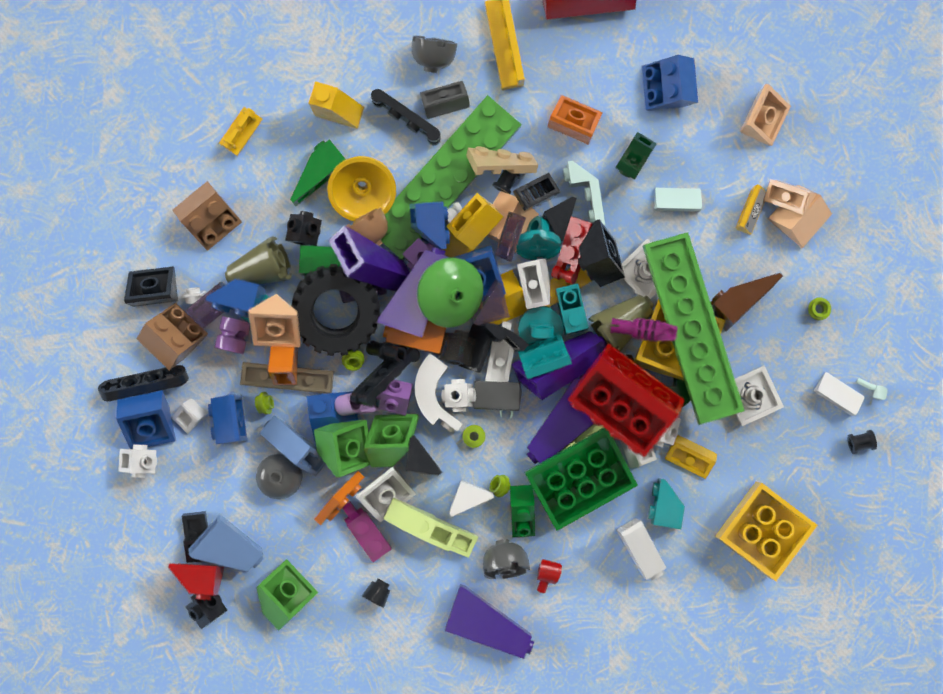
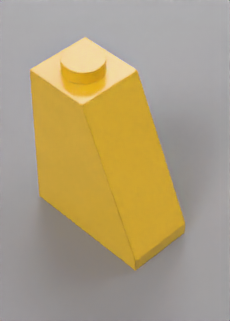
(335, 105)

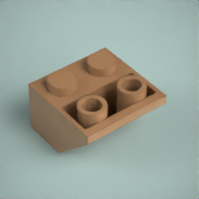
(207, 215)
(171, 336)

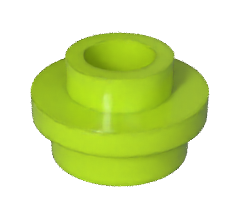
(826, 308)
(353, 360)
(264, 403)
(474, 428)
(500, 485)

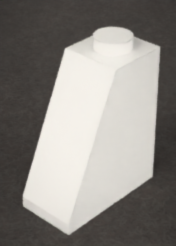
(642, 549)

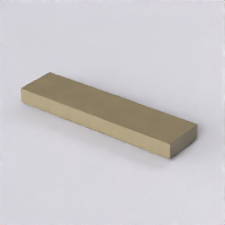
(307, 379)

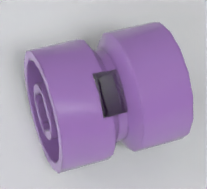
(232, 335)

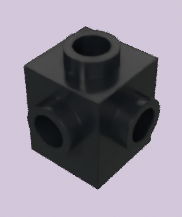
(303, 229)
(204, 610)

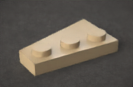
(495, 161)

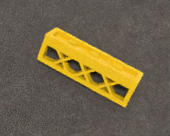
(504, 44)

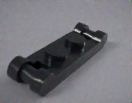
(399, 111)
(381, 378)

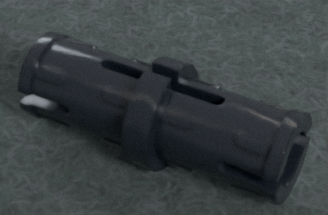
(386, 351)

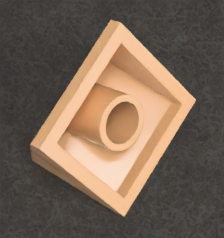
(766, 116)
(505, 203)
(801, 227)
(274, 324)

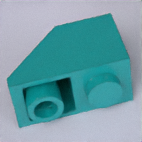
(571, 309)
(667, 506)

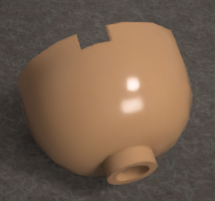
(371, 225)

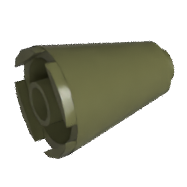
(261, 265)
(628, 310)

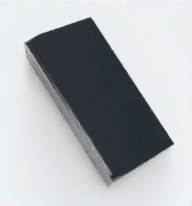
(481, 348)

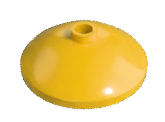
(355, 201)

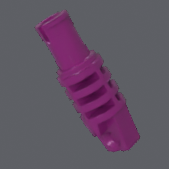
(645, 329)

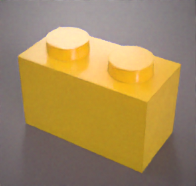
(474, 221)

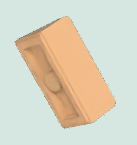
(789, 196)

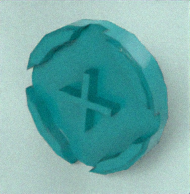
(538, 241)
(539, 324)

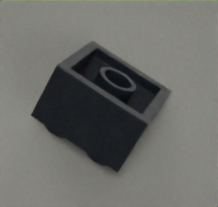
(600, 256)

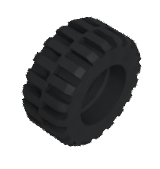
(330, 339)

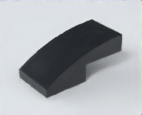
(498, 333)
(193, 525)

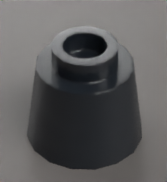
(377, 592)

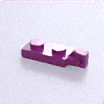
(366, 532)

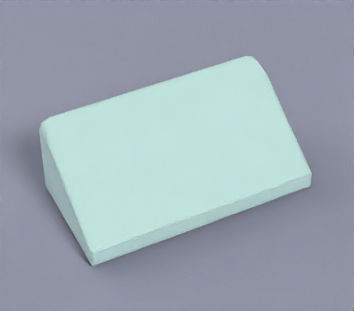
(678, 199)

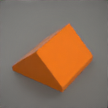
(574, 119)

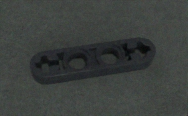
(119, 387)

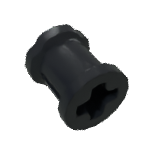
(506, 181)
(862, 442)

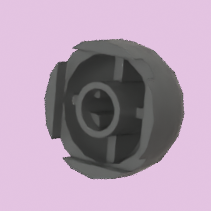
(433, 52)
(278, 477)
(505, 560)

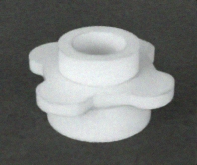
(192, 295)

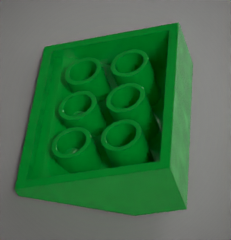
(581, 478)

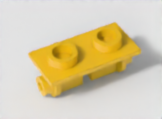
(240, 131)

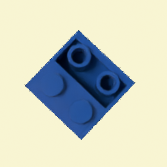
(670, 83)
(429, 222)
(237, 296)

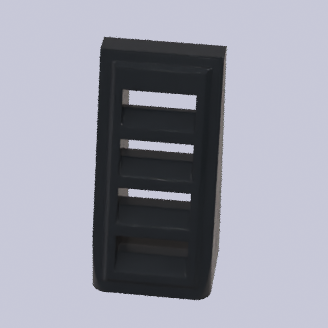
(548, 186)

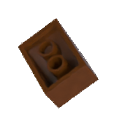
(741, 298)

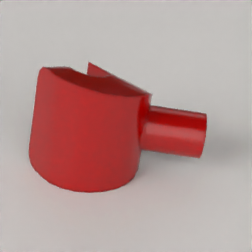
(548, 573)

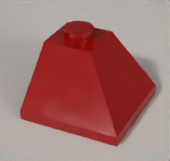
(198, 579)

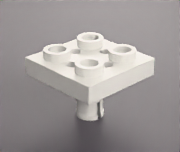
(631, 270)
(766, 398)

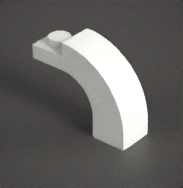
(425, 392)

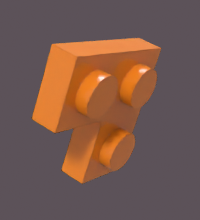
(340, 499)

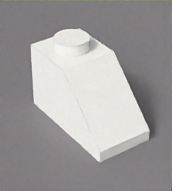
(535, 283)

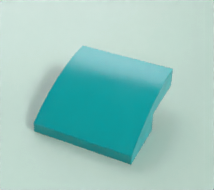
(544, 356)

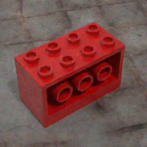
(626, 401)

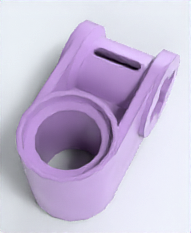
(345, 407)

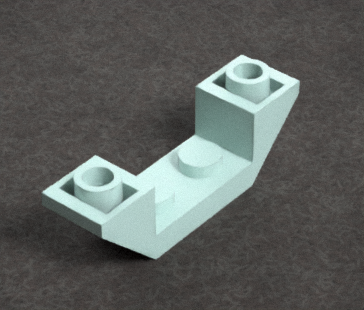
(580, 177)

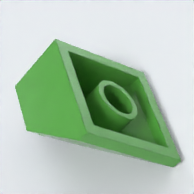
(389, 438)
(343, 446)
(284, 594)

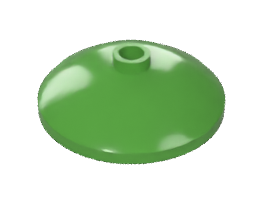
(438, 290)

